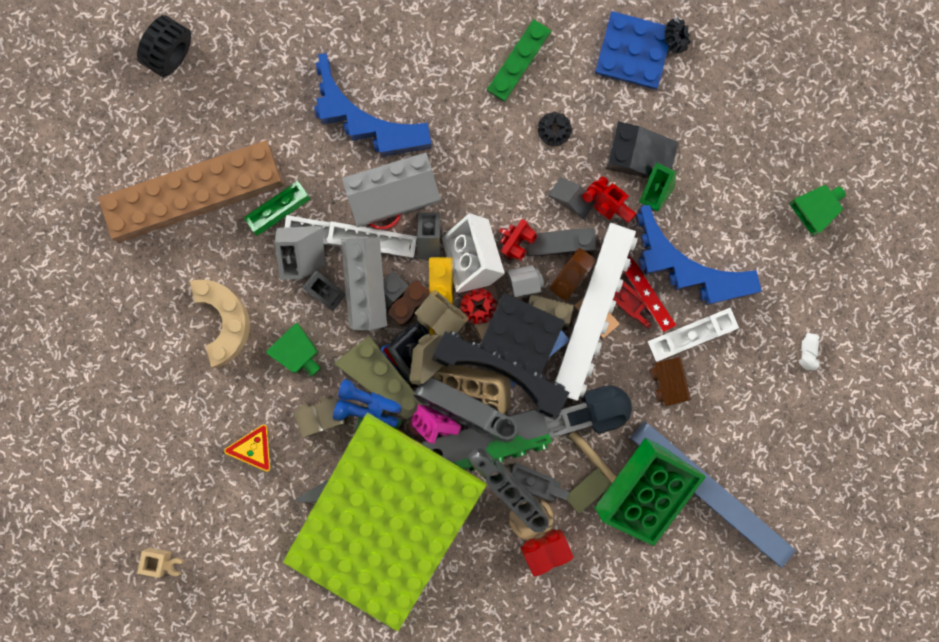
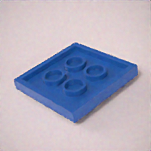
(633, 51)

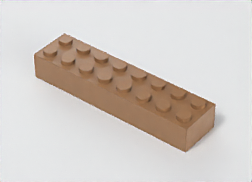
(190, 191)

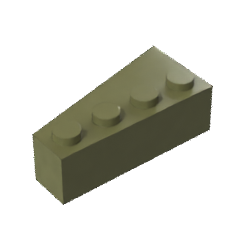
(378, 375)

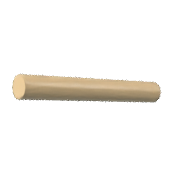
(589, 452)

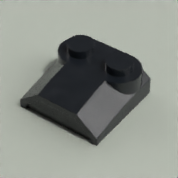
(402, 347)

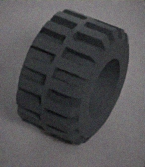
(164, 46)

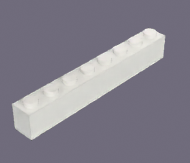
(594, 309)

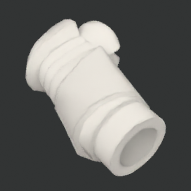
(810, 352)

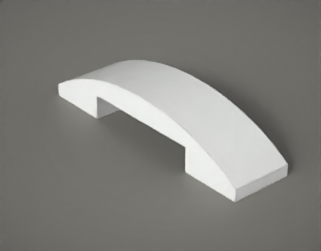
(693, 334)

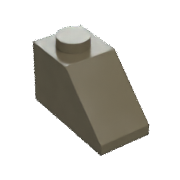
(422, 364)

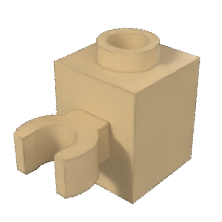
(157, 563)

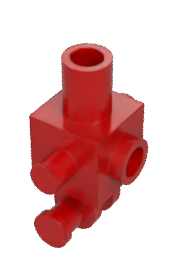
(609, 200)

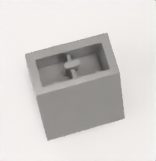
(299, 251)

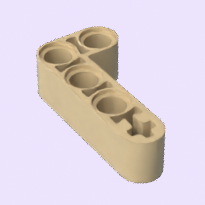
(490, 386)

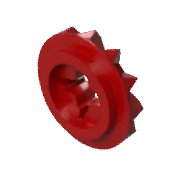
(478, 295)

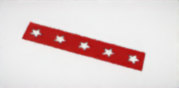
(649, 296)

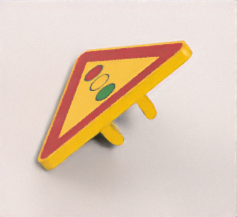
(252, 449)

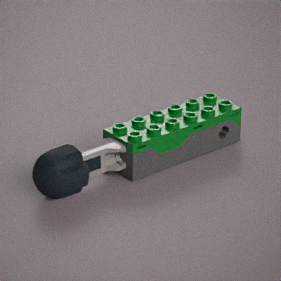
(603, 409)

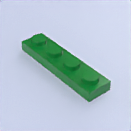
(519, 60)

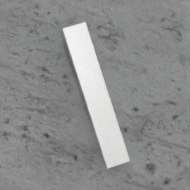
(333, 232)

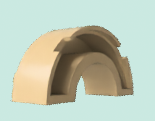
(234, 320)

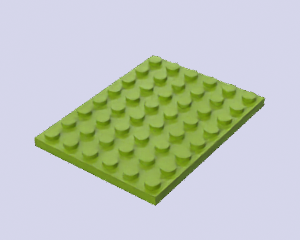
(384, 522)

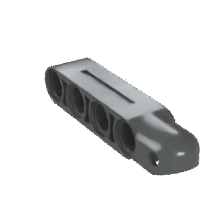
(466, 410)
(486, 466)

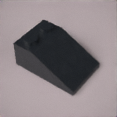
(638, 149)

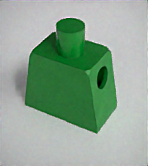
(818, 207)
(295, 351)

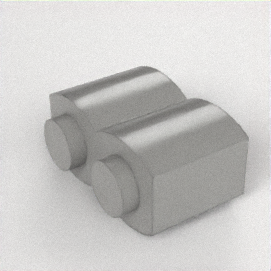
(525, 281)

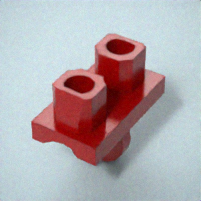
(513, 238)

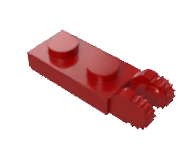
(631, 304)

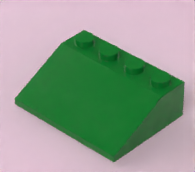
(649, 492)

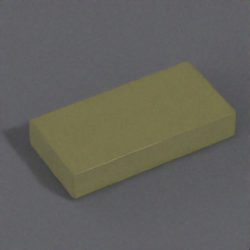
(588, 490)

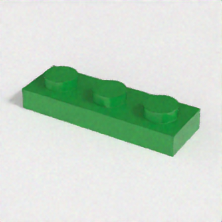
(277, 208)

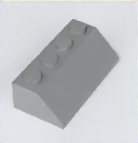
(391, 189)
(364, 283)

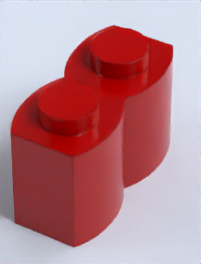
(546, 552)

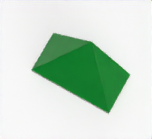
(658, 187)

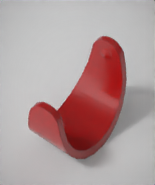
(388, 227)

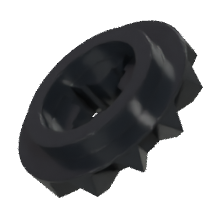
(672, 37)
(547, 134)

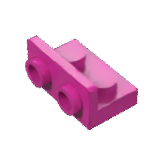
(431, 423)

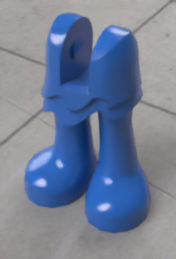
(375, 402)

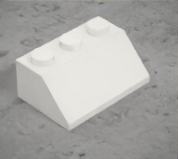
(473, 253)

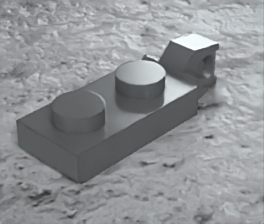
(539, 483)

